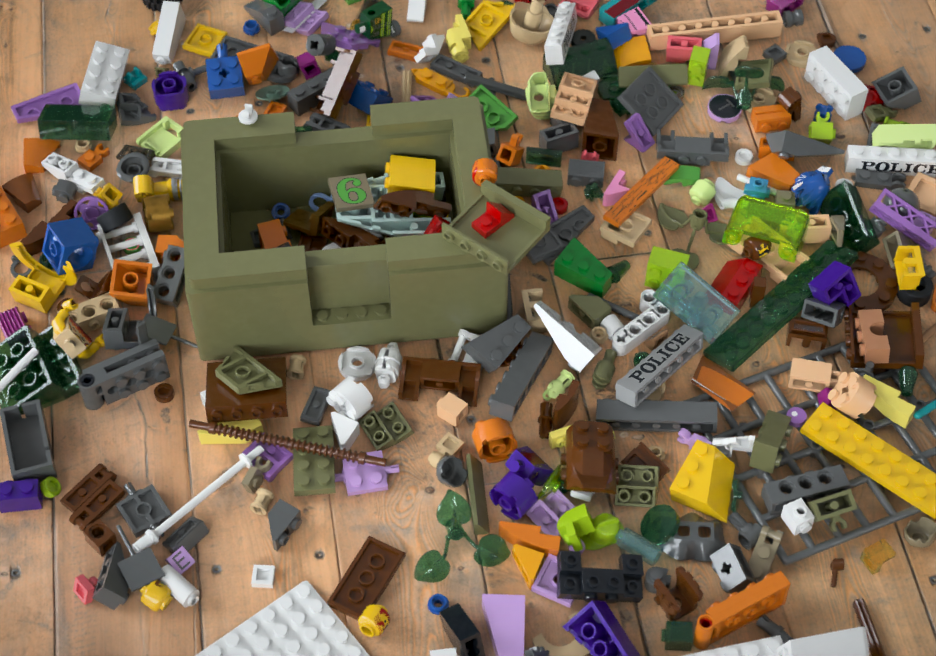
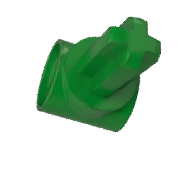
(465, 7)

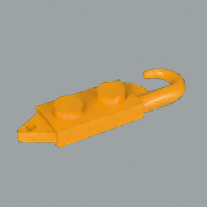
(436, 82)

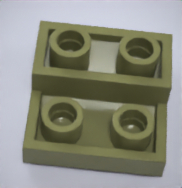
(386, 427)
(637, 485)

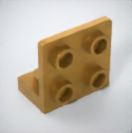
(307, 221)

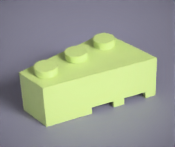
(905, 136)

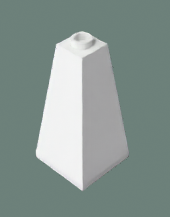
(838, 643)

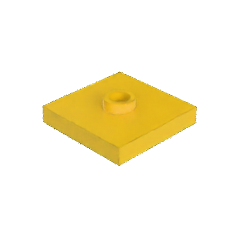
(204, 40)

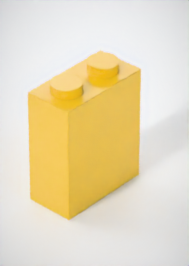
(410, 174)

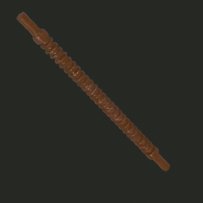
(214, 428)

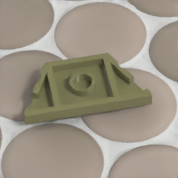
(245, 373)

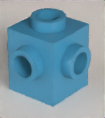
(757, 188)

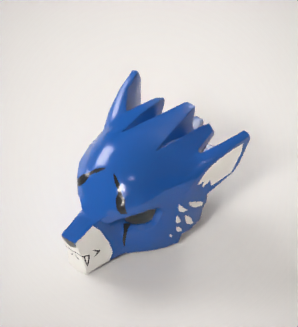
(813, 189)

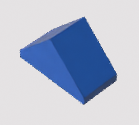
(616, 34)

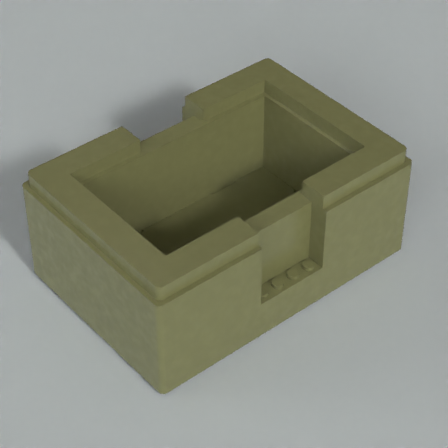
(337, 296)

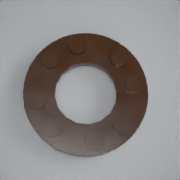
(884, 277)

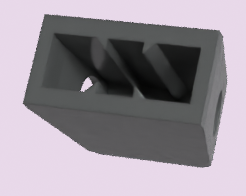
(825, 314)

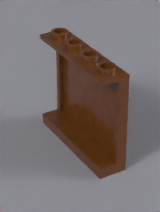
(903, 334)
(226, 405)

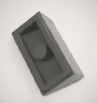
(186, 535)

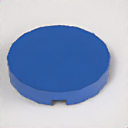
(852, 57)

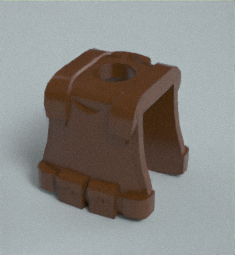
(686, 592)

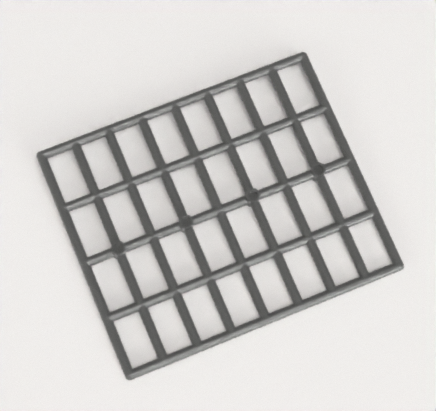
(815, 451)

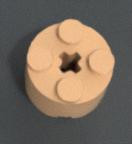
(853, 394)

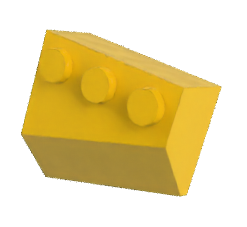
(705, 481)

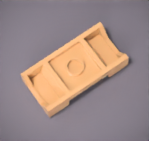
(778, 267)

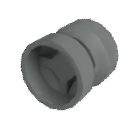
(790, 18)

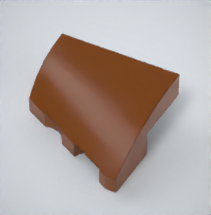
(24, 191)

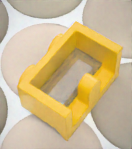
(909, 267)

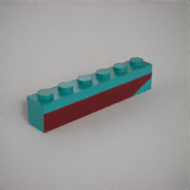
(613, 9)

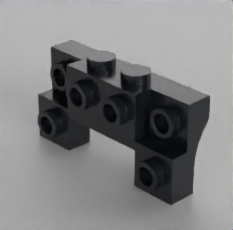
(599, 583)

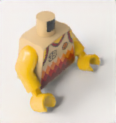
(71, 336)

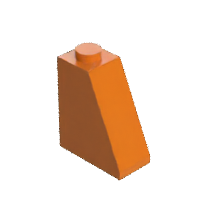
(775, 170)

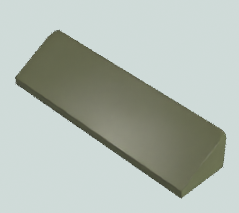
(670, 73)
(477, 495)

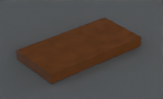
(366, 578)

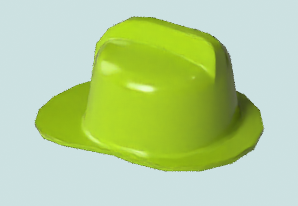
(606, 531)

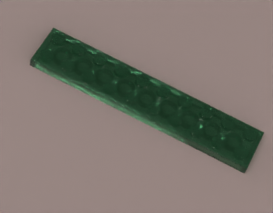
(774, 309)

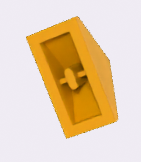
(528, 562)

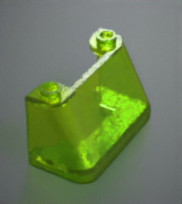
(768, 222)

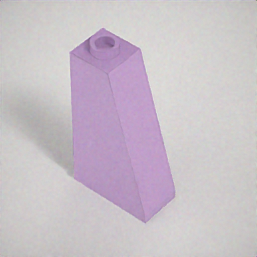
(505, 622)

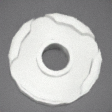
(353, 354)

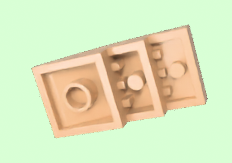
(573, 98)

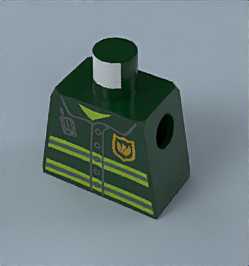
(375, 21)

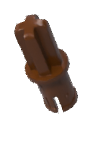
(545, 419)

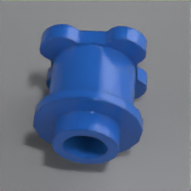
(823, 109)

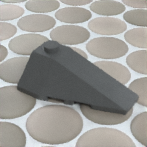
(789, 144)

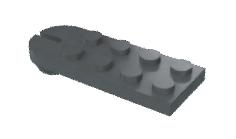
(285, 69)

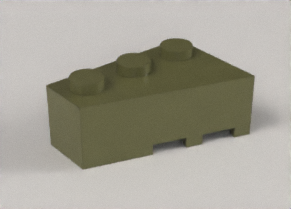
(771, 441)

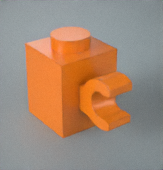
(510, 152)

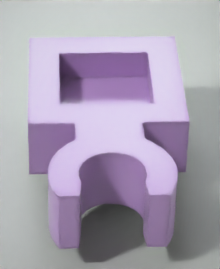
(686, 437)

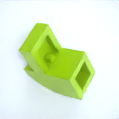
(575, 524)

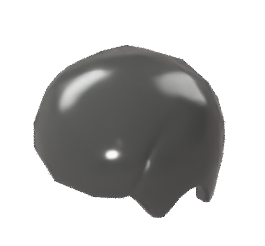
(451, 471)

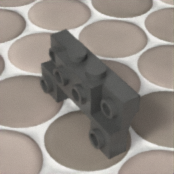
(692, 149)

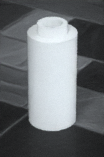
(180, 588)

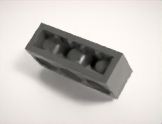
(174, 285)

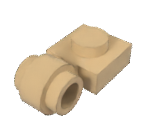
(446, 446)

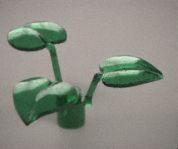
(744, 97)
(452, 513)

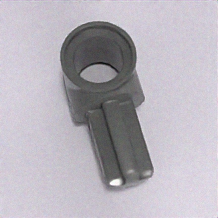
(748, 532)

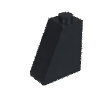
(461, 631)

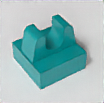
(135, 78)

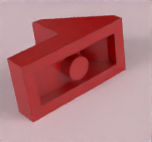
(492, 220)

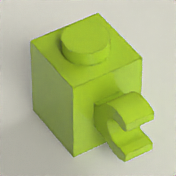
(822, 130)

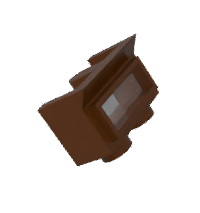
(806, 331)

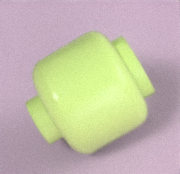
(702, 192)

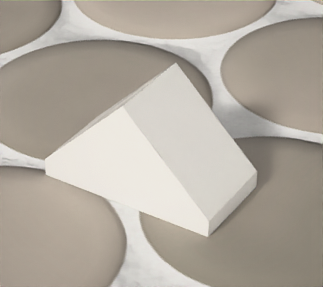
(345, 430)

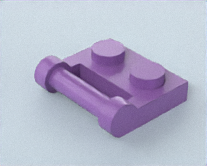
(278, 456)

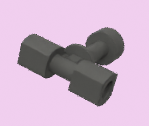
(189, 73)

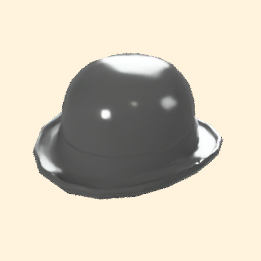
(132, 165)

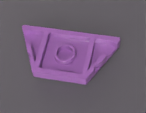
(346, 38)

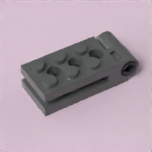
(123, 375)

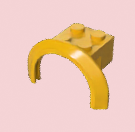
(42, 284)

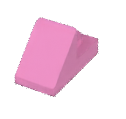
(616, 189)

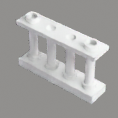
(142, 239)

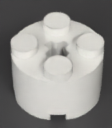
(350, 399)

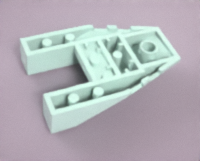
(390, 223)

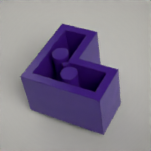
(836, 284)

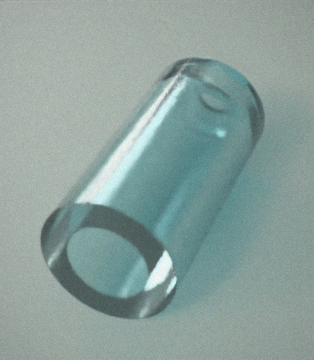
(638, 545)

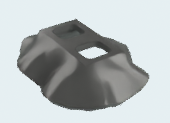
(694, 546)

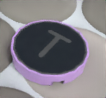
(723, 108)

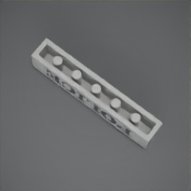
(659, 365)

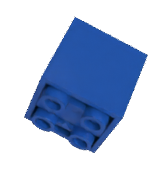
(71, 242)

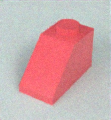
(680, 48)

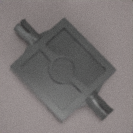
(143, 509)

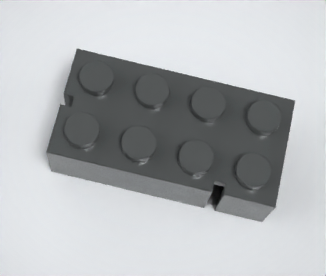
(28, 442)

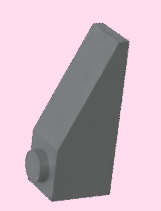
(266, 15)
(111, 584)

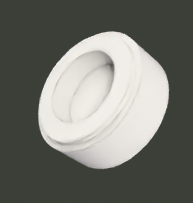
(743, 157)

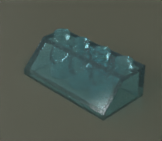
(696, 302)

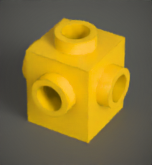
(108, 194)

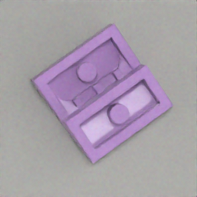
(300, 12)
(548, 512)

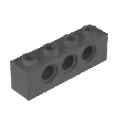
(831, 475)

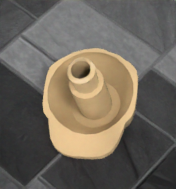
(530, 22)

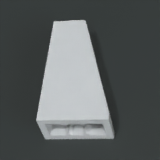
(168, 32)

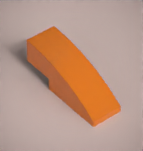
(529, 537)

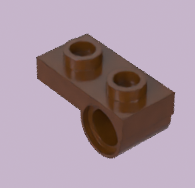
(791, 102)

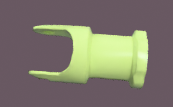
(559, 385)

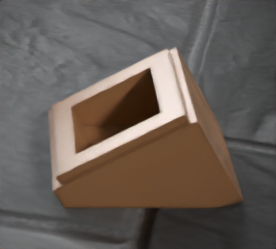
(656, 340)

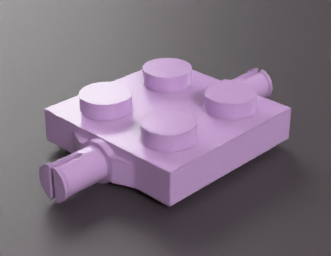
(366, 477)

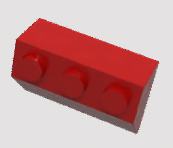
(737, 279)

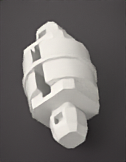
(388, 365)

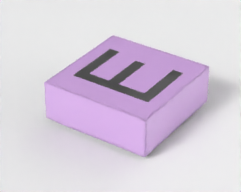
(180, 560)

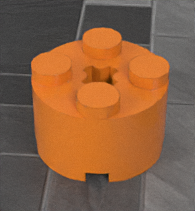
(494, 439)

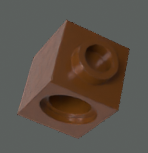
(103, 543)

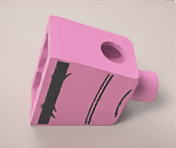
(636, 20)

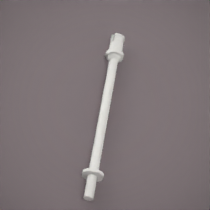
(152, 536)

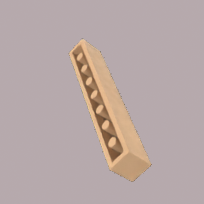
(752, 25)

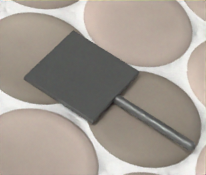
(162, 330)
(139, 568)

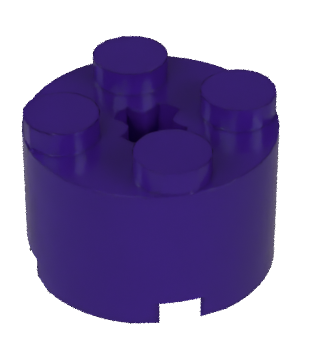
(170, 91)
(514, 495)

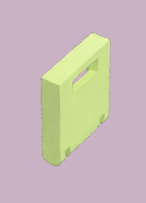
(160, 139)

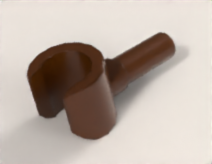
(836, 565)

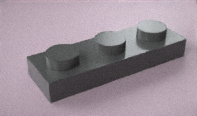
(453, 68)

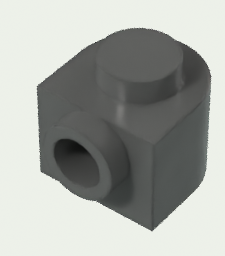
(64, 190)
(654, 573)

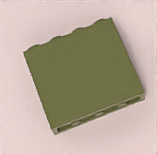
(510, 242)

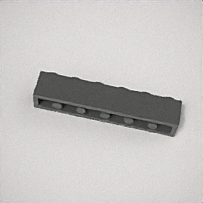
(521, 376)
(659, 415)

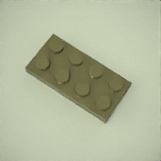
(313, 472)

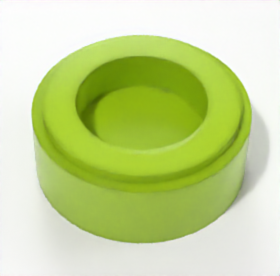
(50, 487)

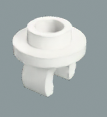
(248, 115)

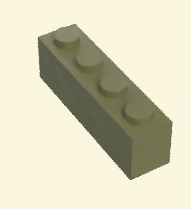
(527, 182)

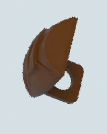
(99, 288)

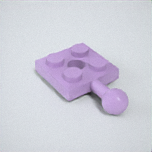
(544, 583)

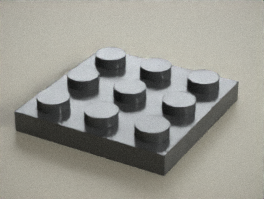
(651, 99)

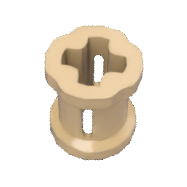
(296, 367)
(262, 501)

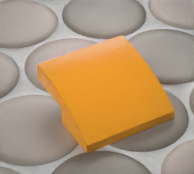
(633, 52)

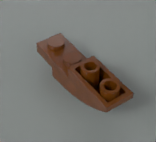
(409, 201)
(347, 235)
(34, 240)

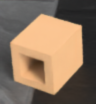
(452, 409)

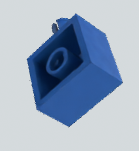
(224, 75)

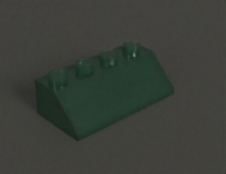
(582, 59)
(858, 230)

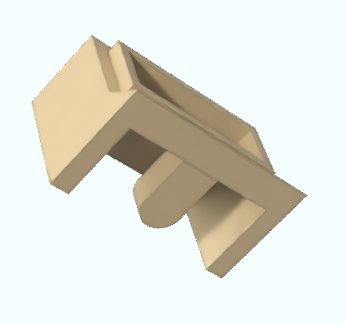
(530, 298)

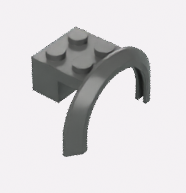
(120, 330)

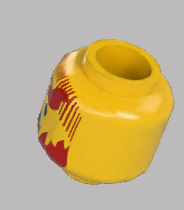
(374, 620)

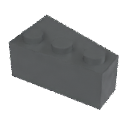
(496, 344)

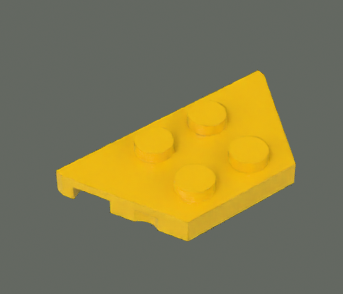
(487, 21)

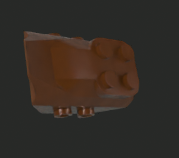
(590, 458)

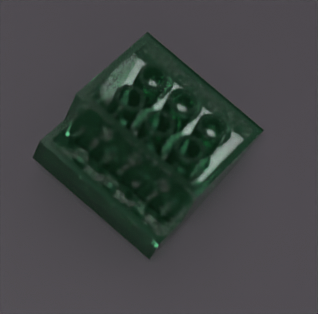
(47, 377)

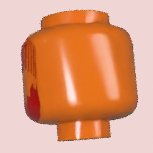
(483, 170)

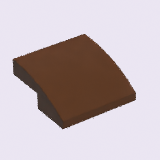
(566, 406)

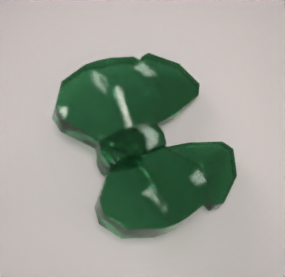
(736, 495)

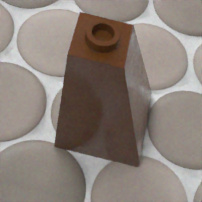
(601, 130)

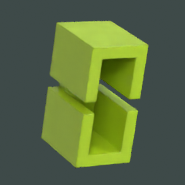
(698, 65)

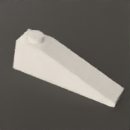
(575, 347)

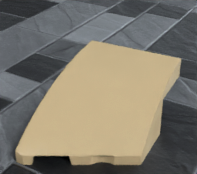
(731, 54)

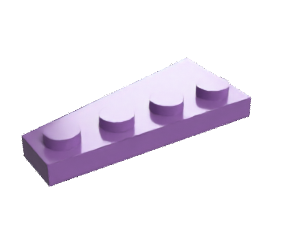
(32, 108)

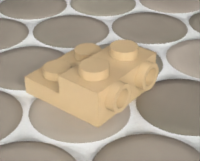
(627, 233)

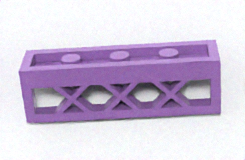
(901, 223)

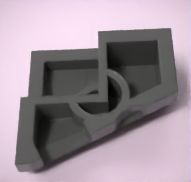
(133, 110)

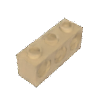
(92, 313)

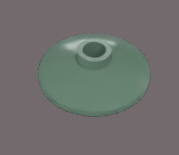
(272, 93)

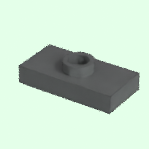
(315, 406)

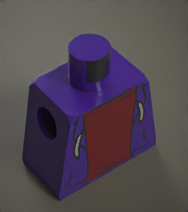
(527, 463)

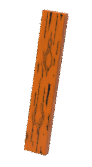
(641, 192)

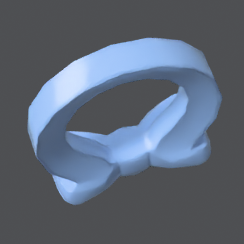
(324, 196)

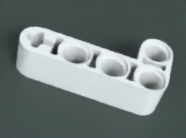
(652, 319)

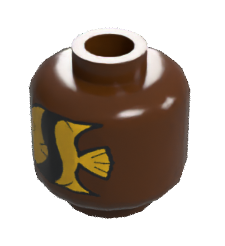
(756, 248)

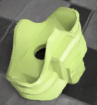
(539, 85)

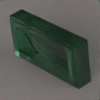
(543, 156)

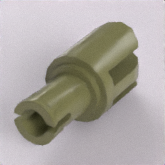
(604, 370)

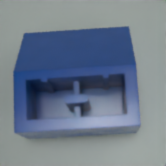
(366, 95)

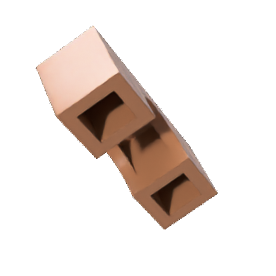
(873, 344)

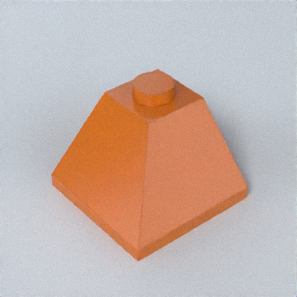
(258, 63)

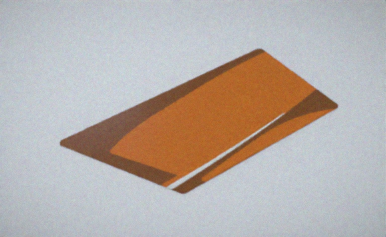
(720, 385)

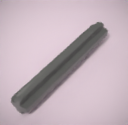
(495, 86)

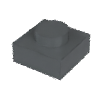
(775, 52)

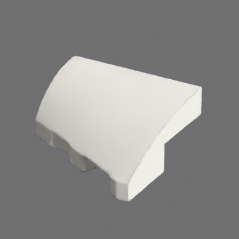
(740, 443)

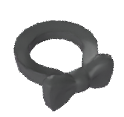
(15, 260)

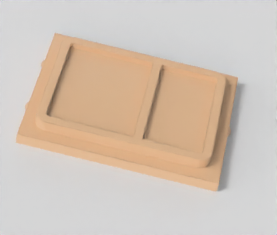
(925, 189)

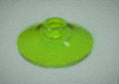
(551, 484)

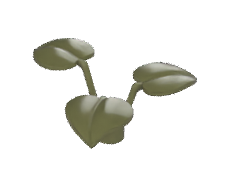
(674, 218)

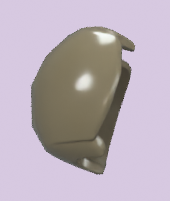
(920, 533)

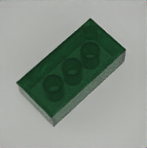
(77, 122)

